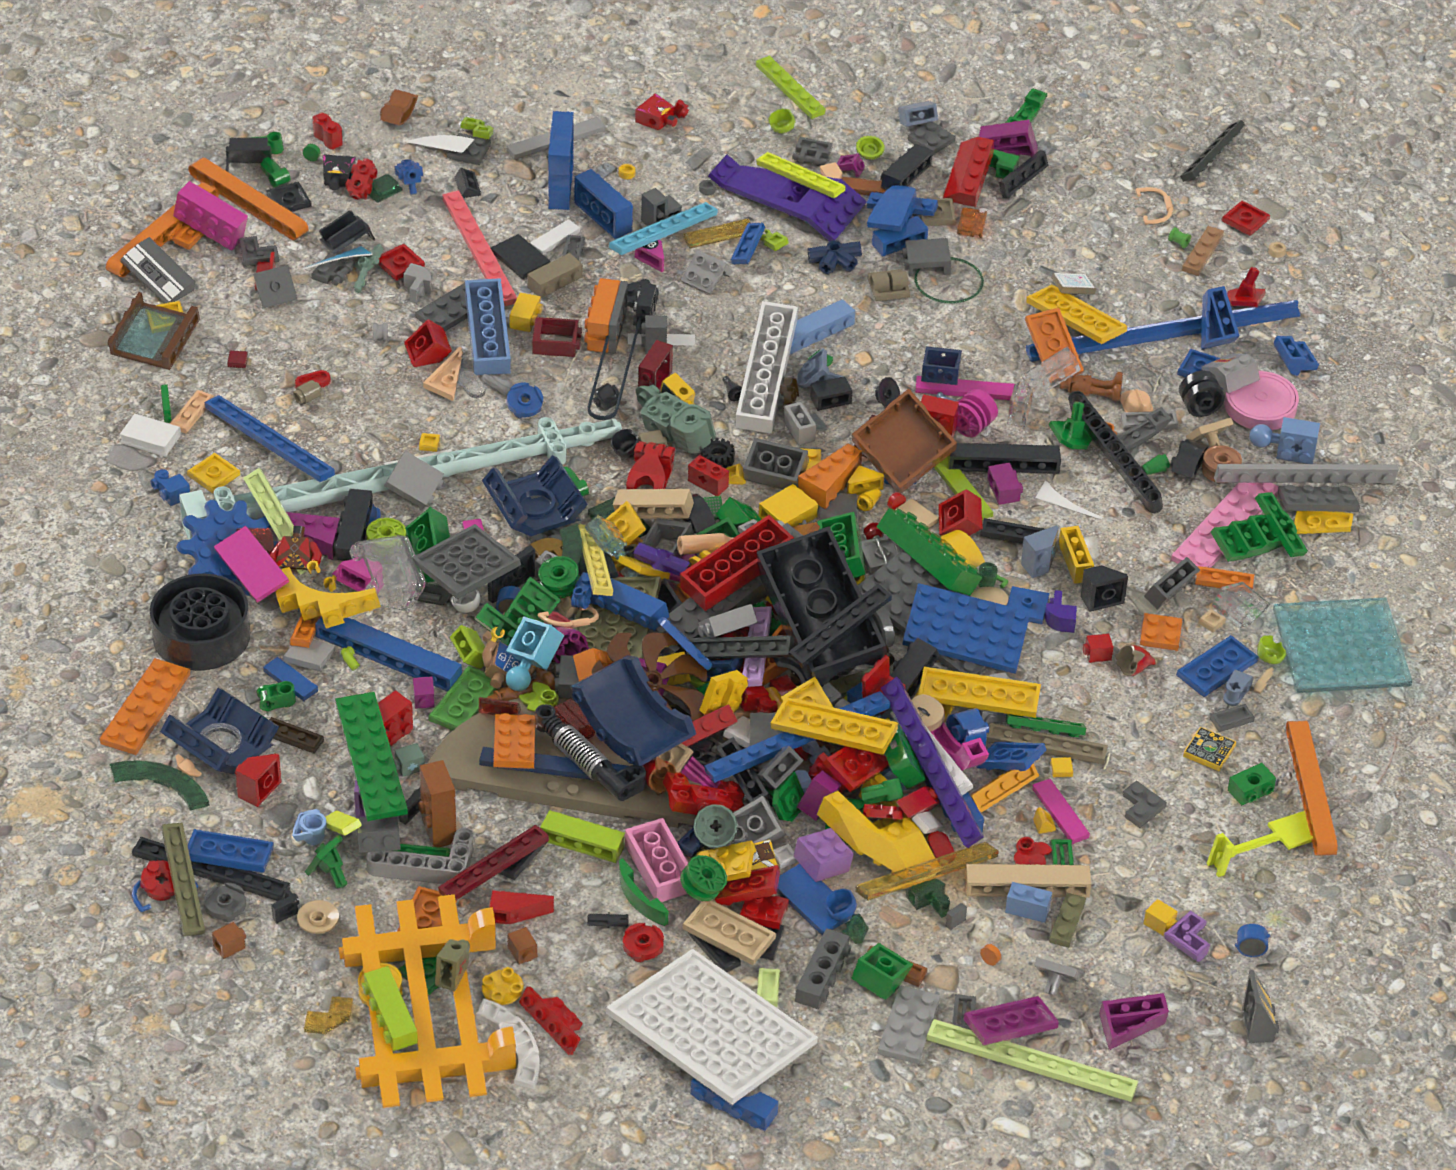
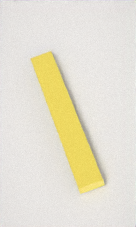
(595, 565)

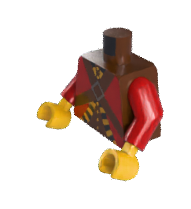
(297, 552)

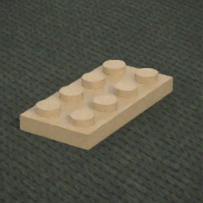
(729, 931)

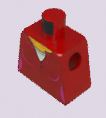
(655, 113)

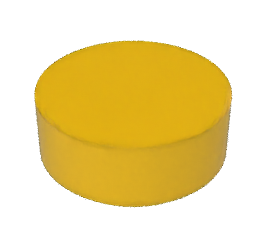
(626, 171)

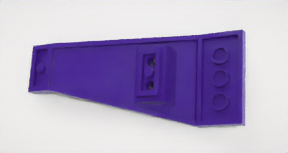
(766, 187)

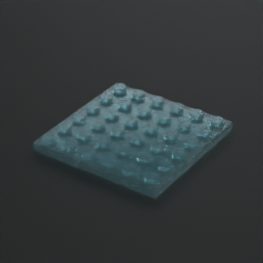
(1342, 645)

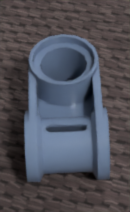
(1237, 687)

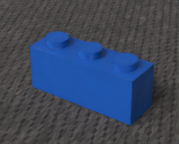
(891, 241)

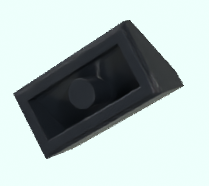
(467, 183)

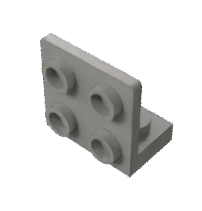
(705, 272)

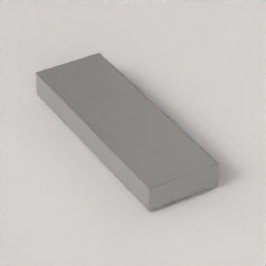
(1131, 419)

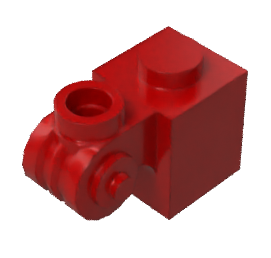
(758, 699)

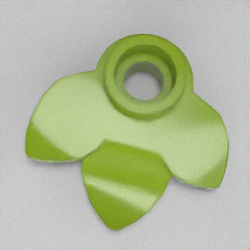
(541, 695)

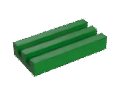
(166, 403)
(1061, 842)

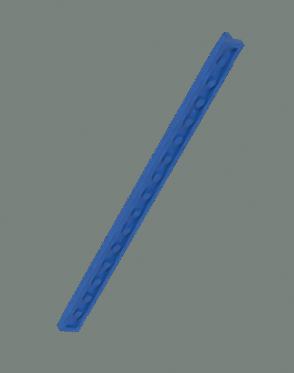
(1179, 328)

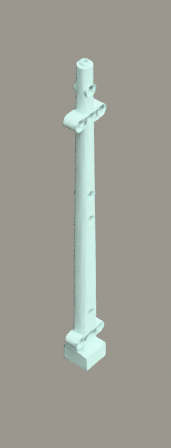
(334, 489)

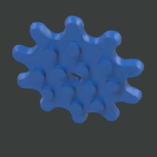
(211, 531)

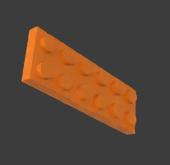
(145, 706)

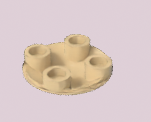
(991, 594)

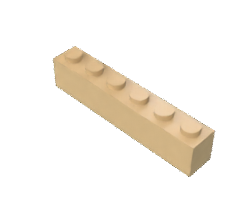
(996, 879)

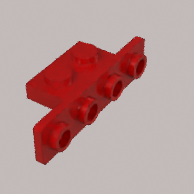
(553, 1018)

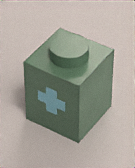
(408, 759)

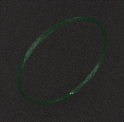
(957, 301)

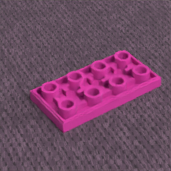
(251, 564)

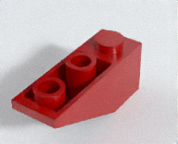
(518, 907)

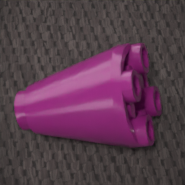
(571, 644)

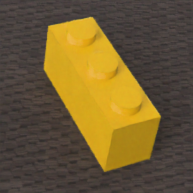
(1075, 552)

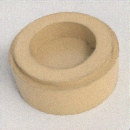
(1277, 249)

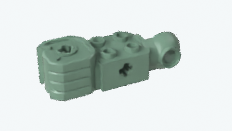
(678, 421)

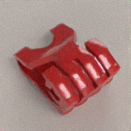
(652, 466)

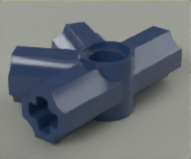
(834, 254)

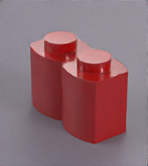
(327, 131)

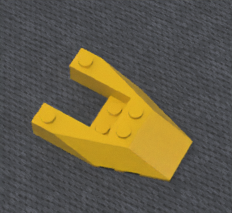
(887, 840)

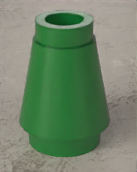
(1157, 464)

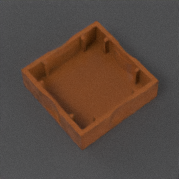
(904, 441)

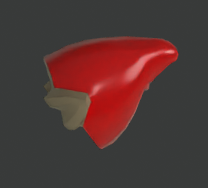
(1133, 659)

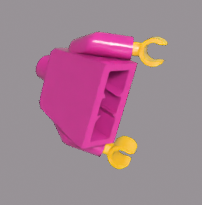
(350, 573)

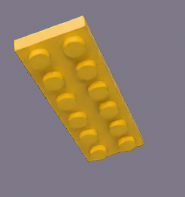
(1078, 314)
(981, 692)
(834, 725)

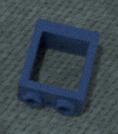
(949, 364)

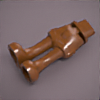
(1089, 385)
(508, 694)

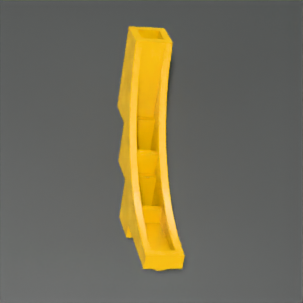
(331, 606)

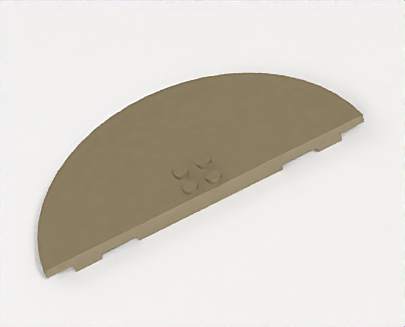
(462, 754)

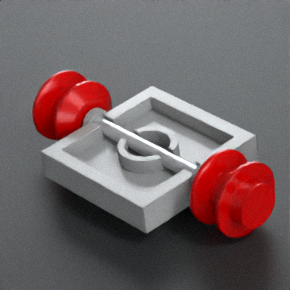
(876, 548)

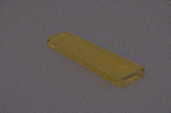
(715, 233)

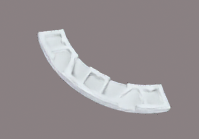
(526, 1046)

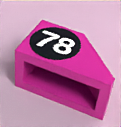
(652, 255)

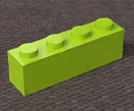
(584, 836)
(390, 1008)

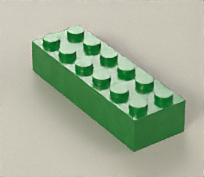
(930, 551)

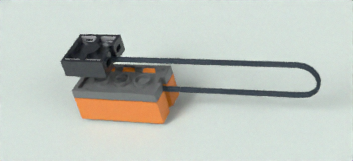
(607, 320)

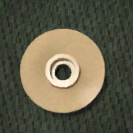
(317, 916)

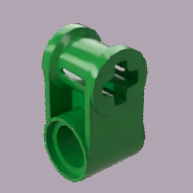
(278, 695)

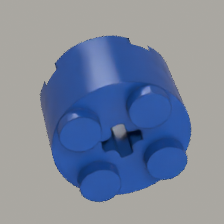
(968, 726)

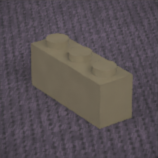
(555, 275)

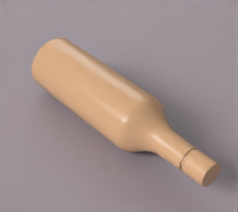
(697, 543)

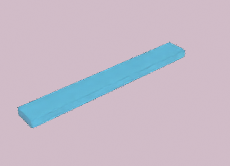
(663, 228)

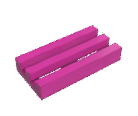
(694, 770)

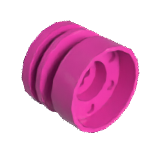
(975, 412)

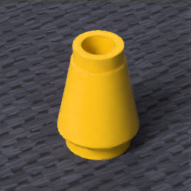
(868, 499)

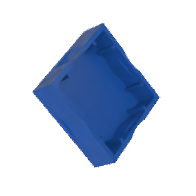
(561, 160)

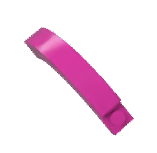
(965, 755)

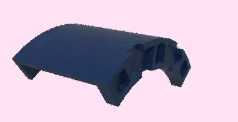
(629, 714)

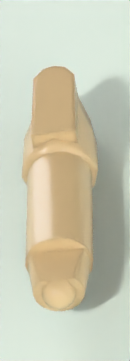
(1261, 683)

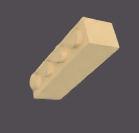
(657, 502)

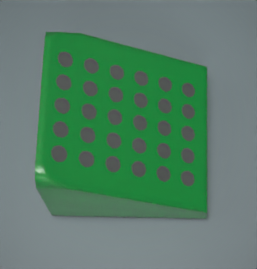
(714, 504)

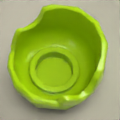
(782, 121)
(1270, 651)

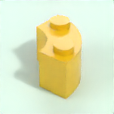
(964, 546)

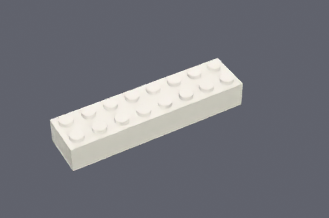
(766, 367)

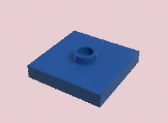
(1030, 601)

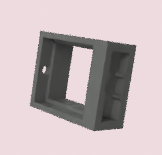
(662, 529)

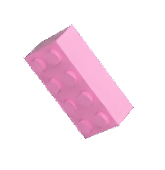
(657, 858)

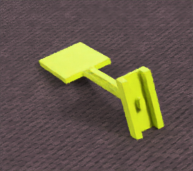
(1290, 830)

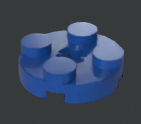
(524, 409)

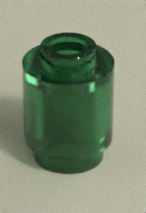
(989, 574)

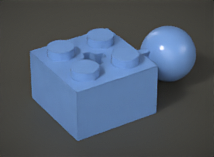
(1295, 442)

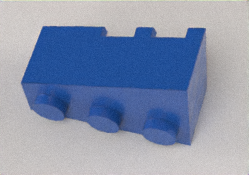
(1217, 319)

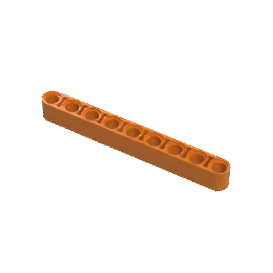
(249, 199)
(157, 231)
(1311, 788)

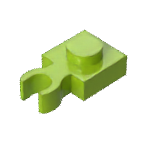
(774, 241)

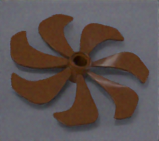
(651, 647)

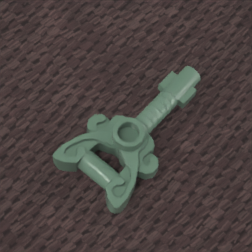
(366, 263)

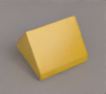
(1043, 821)

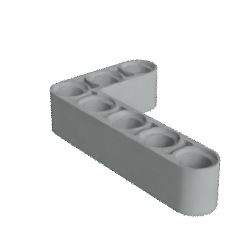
(422, 866)

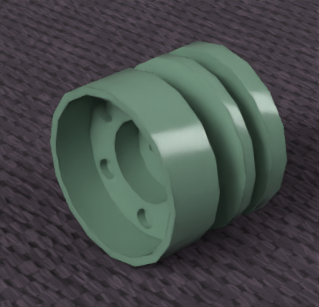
(706, 834)

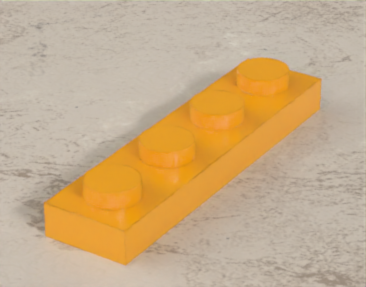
(1002, 787)

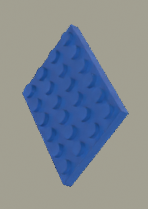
(968, 627)

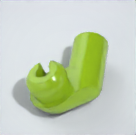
(347, 655)

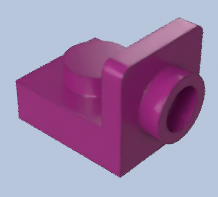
(850, 162)

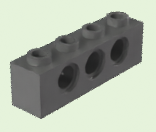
(822, 969)

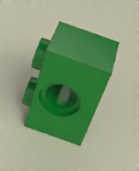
(1251, 784)

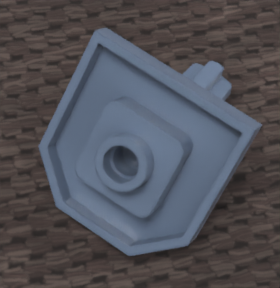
(815, 370)

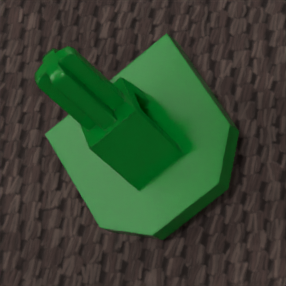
(1072, 431)
(787, 797)
(329, 861)

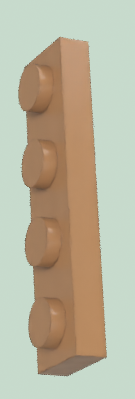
(1203, 250)

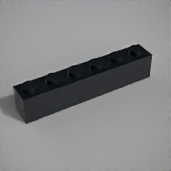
(1023, 458)

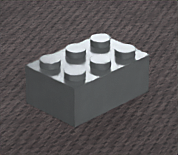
(774, 464)

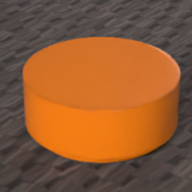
(990, 954)

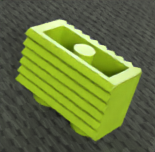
(468, 646)

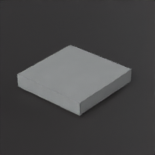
(312, 657)

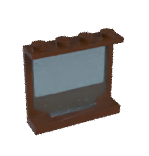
(152, 333)

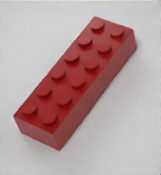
(731, 564)

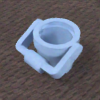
(312, 826)

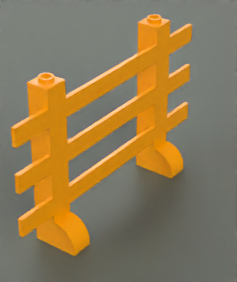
(428, 1063)

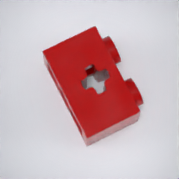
(708, 475)

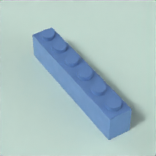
(822, 324)

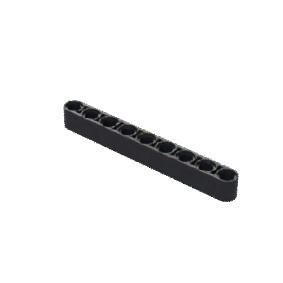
(1121, 459)

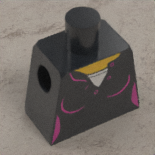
(337, 170)

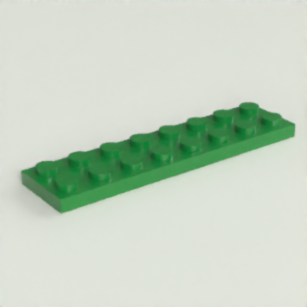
(371, 756)

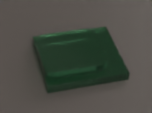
(384, 188)

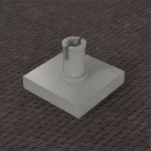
(1056, 972)

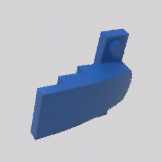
(896, 207)

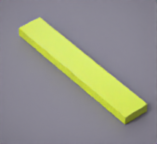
(800, 174)

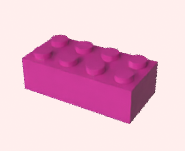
(210, 215)

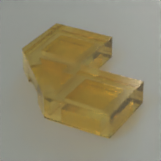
(323, 1022)

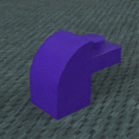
(1060, 616)

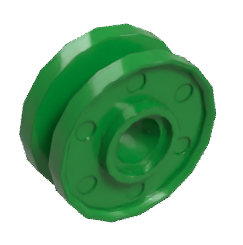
(559, 575)
(703, 878)

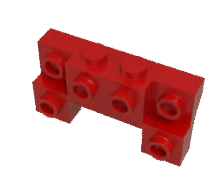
(693, 798)

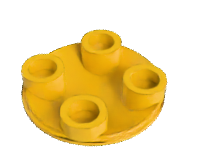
(502, 986)

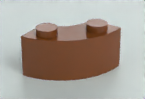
(399, 107)

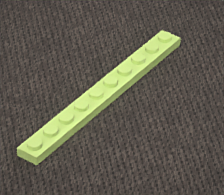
(1034, 1061)

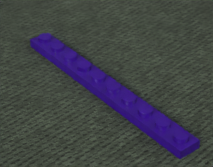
(932, 763)

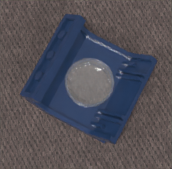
(223, 732)

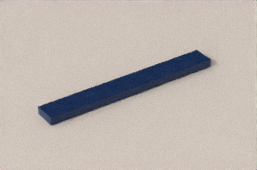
(545, 764)

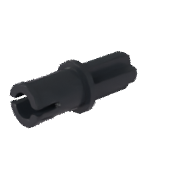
(608, 920)

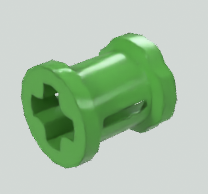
(1179, 237)

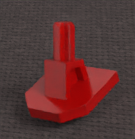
(1247, 293)

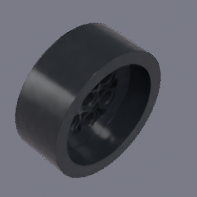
(200, 621)

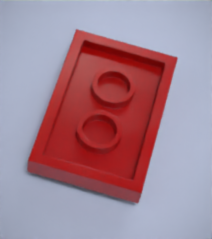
(855, 766)
(761, 883)

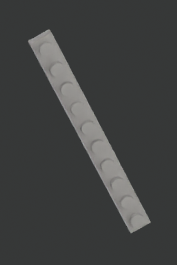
(1305, 473)

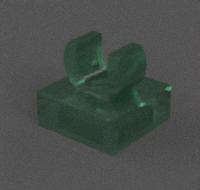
(856, 928)

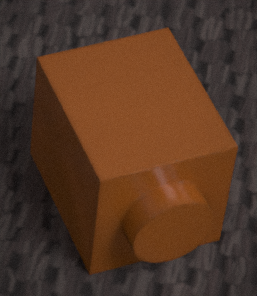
(229, 939)
(522, 945)

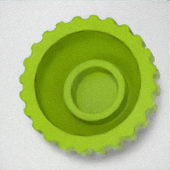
(870, 147)

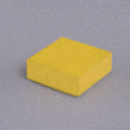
(429, 442)
(1062, 767)

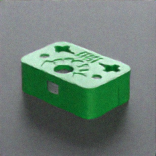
(904, 760)

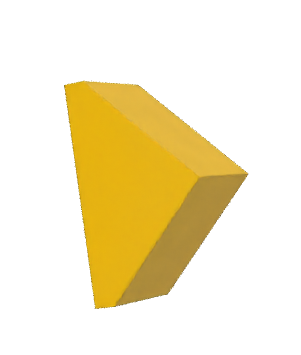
(865, 480)

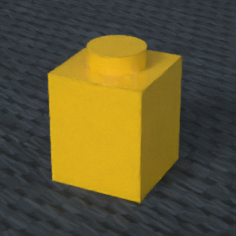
(1160, 917)

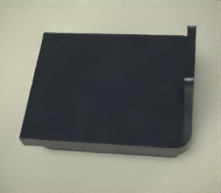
(247, 150)
(344, 232)

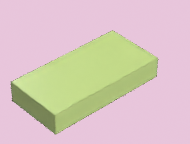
(769, 985)

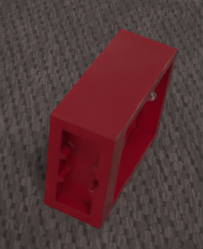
(556, 327)
(654, 367)

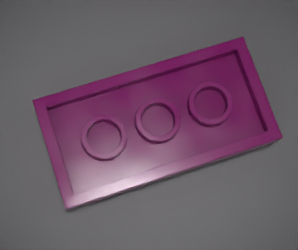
(1011, 1020)

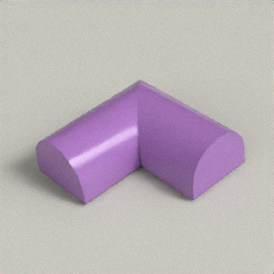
(1185, 937)

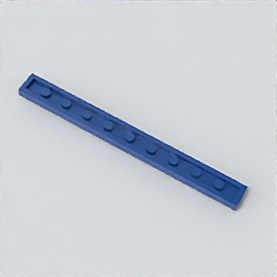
(270, 438)
(772, 746)

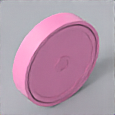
(1263, 402)

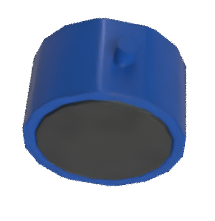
(505, 598)
(1252, 940)

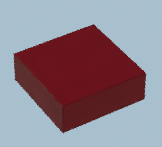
(237, 359)

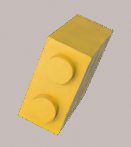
(789, 506)

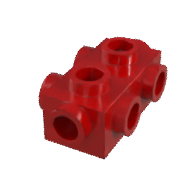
(364, 173)

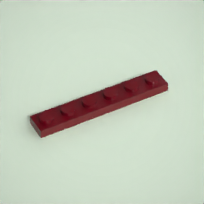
(494, 863)

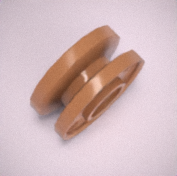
(1218, 455)

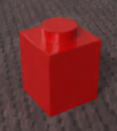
(1098, 648)

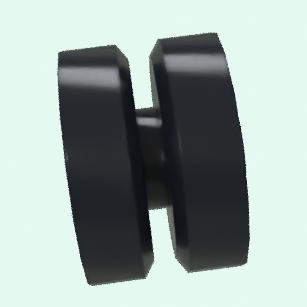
(1201, 393)

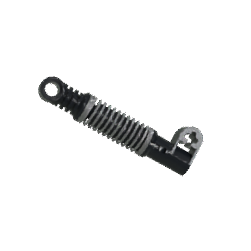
(590, 760)

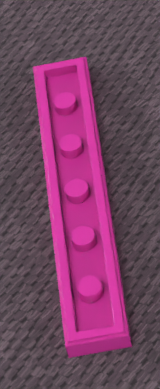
(996, 390)

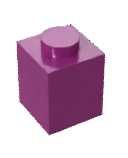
(423, 692)

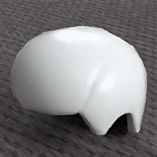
(467, 603)

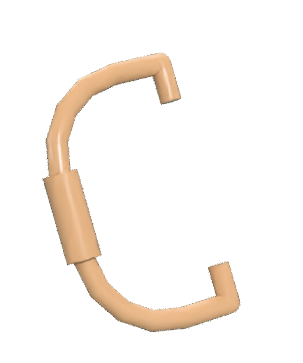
(1167, 200)
(573, 623)

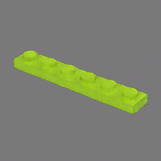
(790, 87)

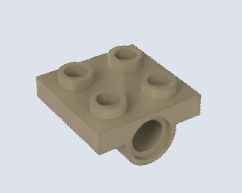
(889, 284)

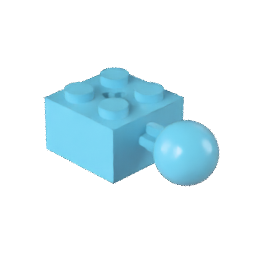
(532, 645)

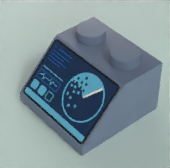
(1039, 551)

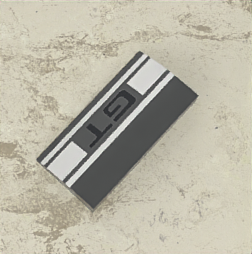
(158, 271)

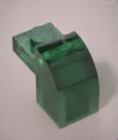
(929, 893)

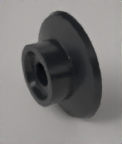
(887, 391)

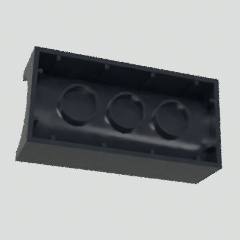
(808, 588)

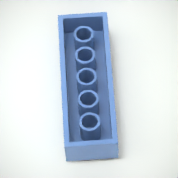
(487, 326)

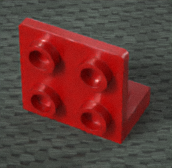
(877, 678)

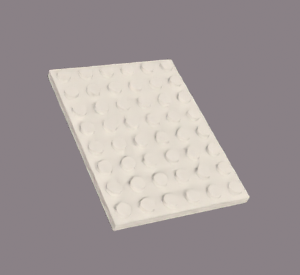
(712, 1026)

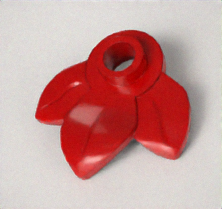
(1031, 852)

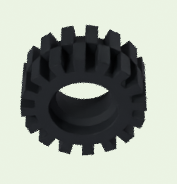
(719, 447)

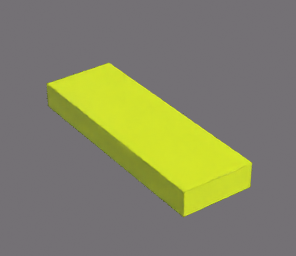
(342, 823)

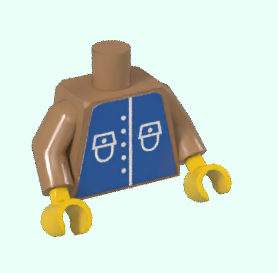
(499, 661)

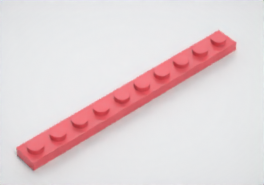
(477, 243)

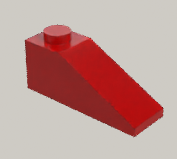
(919, 801)

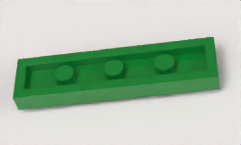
(1053, 725)

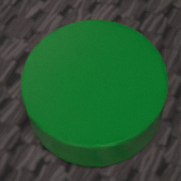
(311, 152)

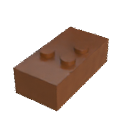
(437, 803)

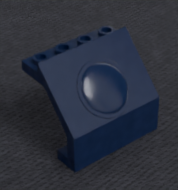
(556, 507)

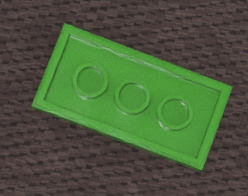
(462, 699)

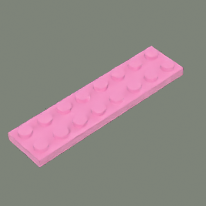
(1236, 506)

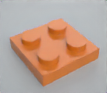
(1161, 631)

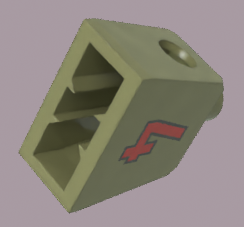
(454, 955)

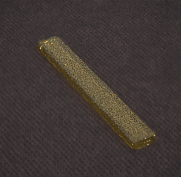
(926, 871)

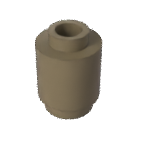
(307, 392)

